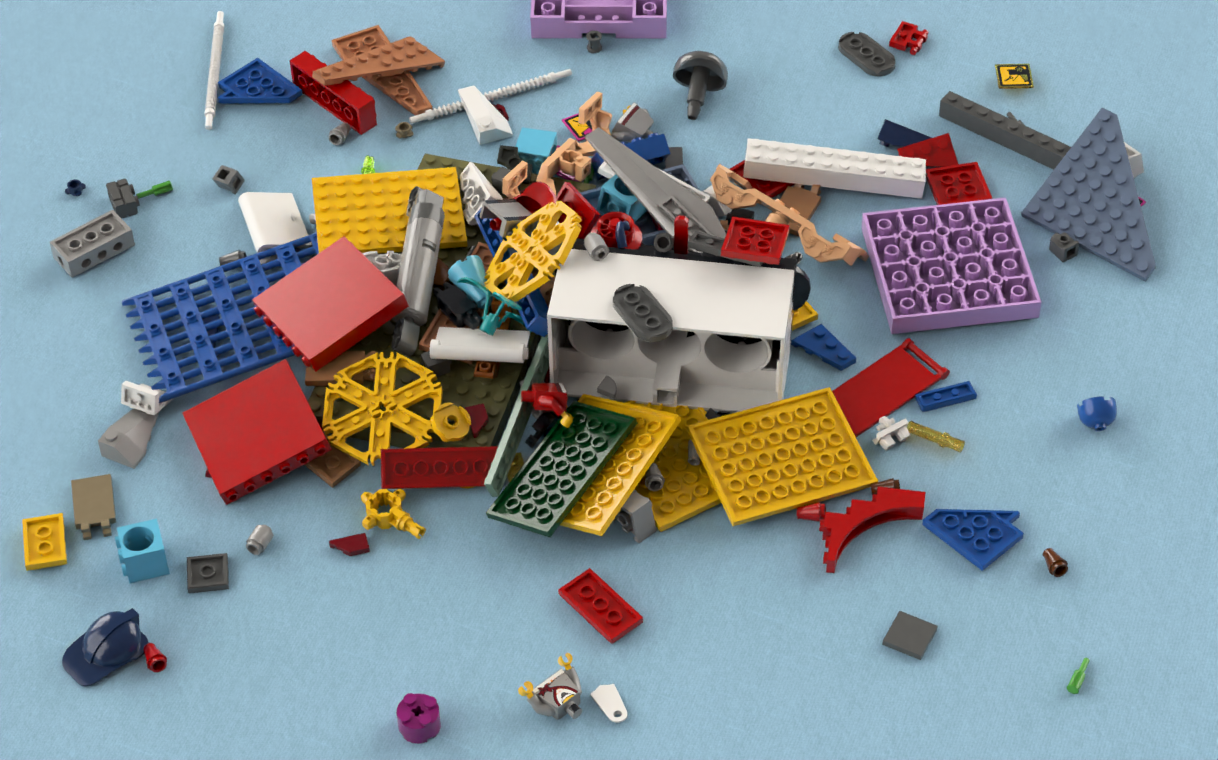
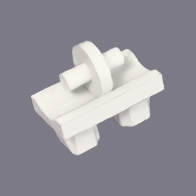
(888, 430)

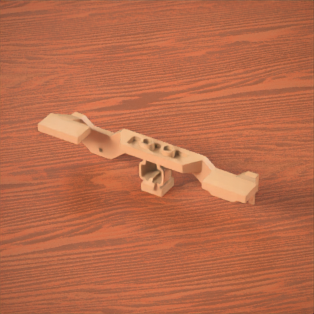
(569, 158)
(813, 244)

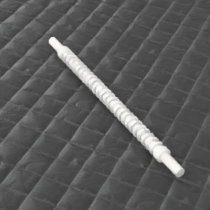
(214, 70)
(551, 77)

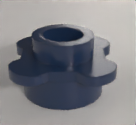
(75, 187)

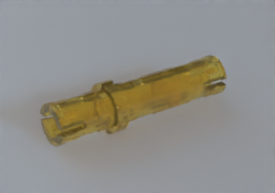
(943, 439)

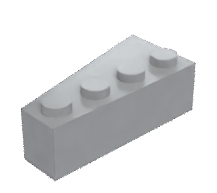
(637, 516)

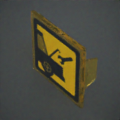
(1014, 76)

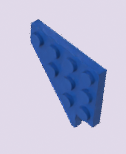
(257, 84)
(976, 534)

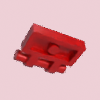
(903, 38)

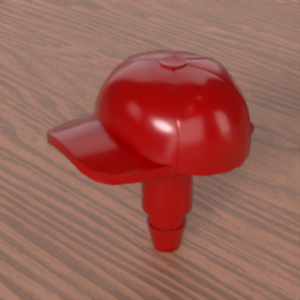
(533, 199)

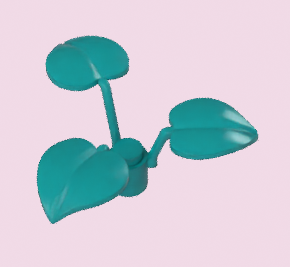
(492, 321)

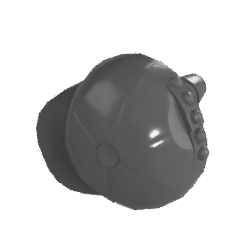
(700, 73)

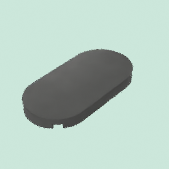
(866, 54)
(642, 313)

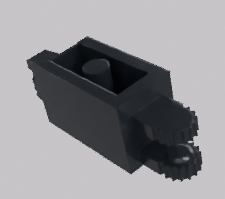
(457, 306)

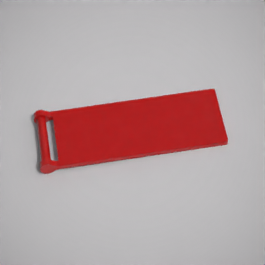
(886, 386)

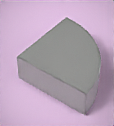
(607, 387)

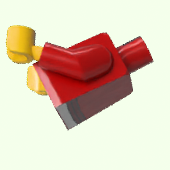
(549, 398)

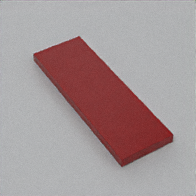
(435, 467)

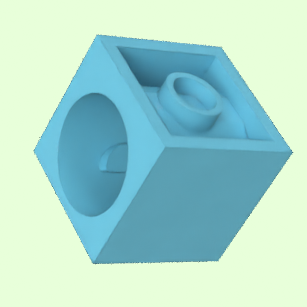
(536, 146)
(618, 198)
(141, 551)

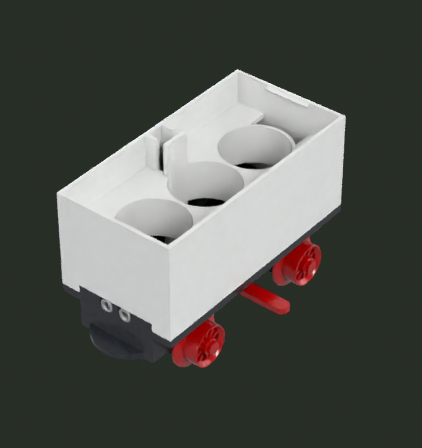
(726, 322)

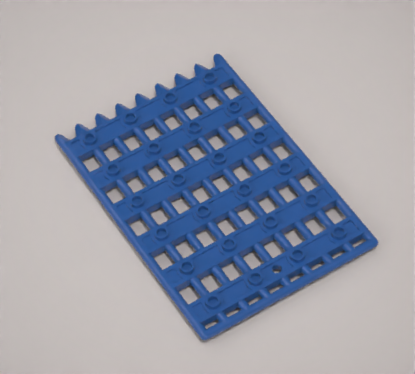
(231, 317)

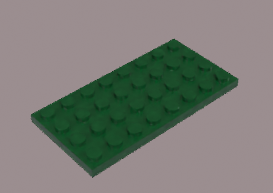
(561, 469)

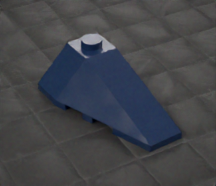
(899, 135)

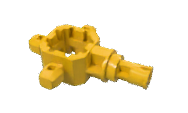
(396, 517)

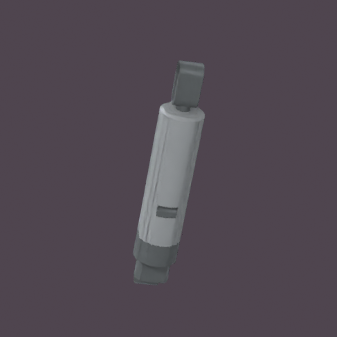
(418, 266)

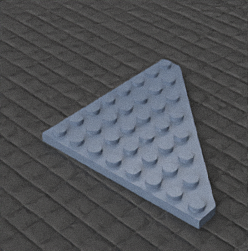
(1096, 199)

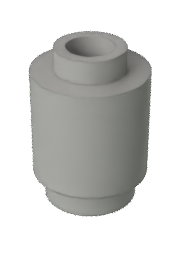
(596, 246)
(259, 539)

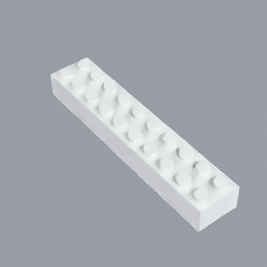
(835, 168)

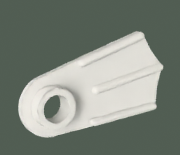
(610, 702)

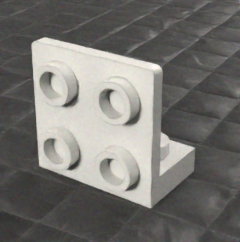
(142, 397)

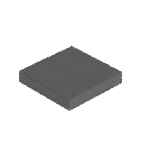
(207, 573)
(910, 635)

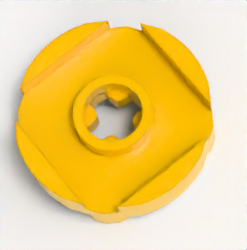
(444, 429)

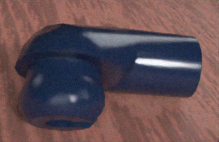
(621, 227)

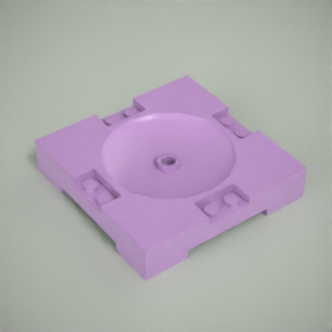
(576, 17)

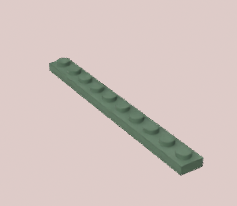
(517, 422)

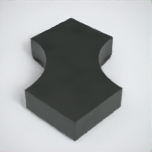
(509, 158)

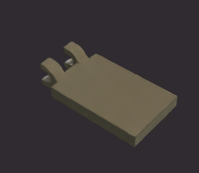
(93, 504)

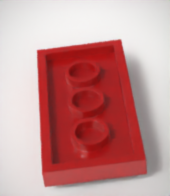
(600, 606)

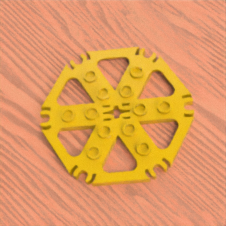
(533, 251)
(370, 401)

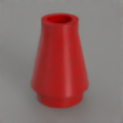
(812, 512)
(155, 659)

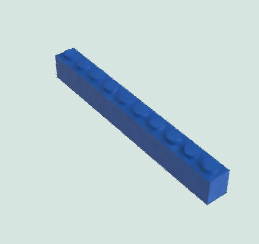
(533, 305)

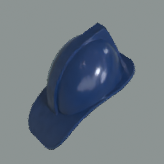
(106, 646)

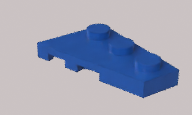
(826, 346)

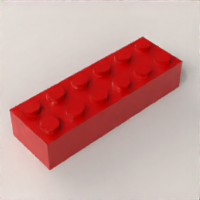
(341, 99)

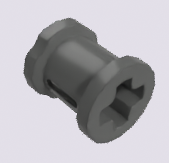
(594, 42)

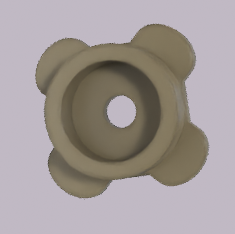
(404, 130)

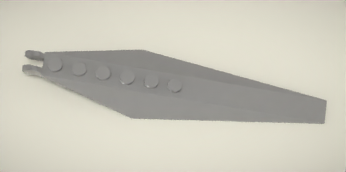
(656, 190)

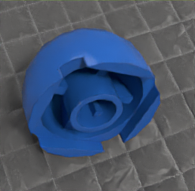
(1097, 412)

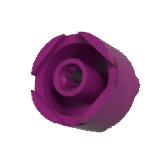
(418, 717)

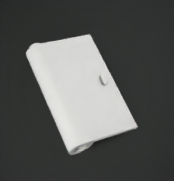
(272, 219)
(479, 346)

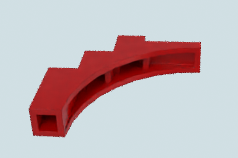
(886, 506)

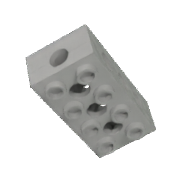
(92, 243)

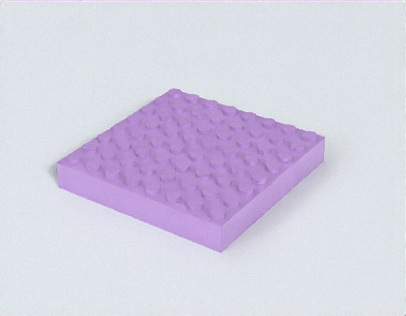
(950, 266)

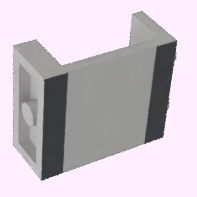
(509, 212)

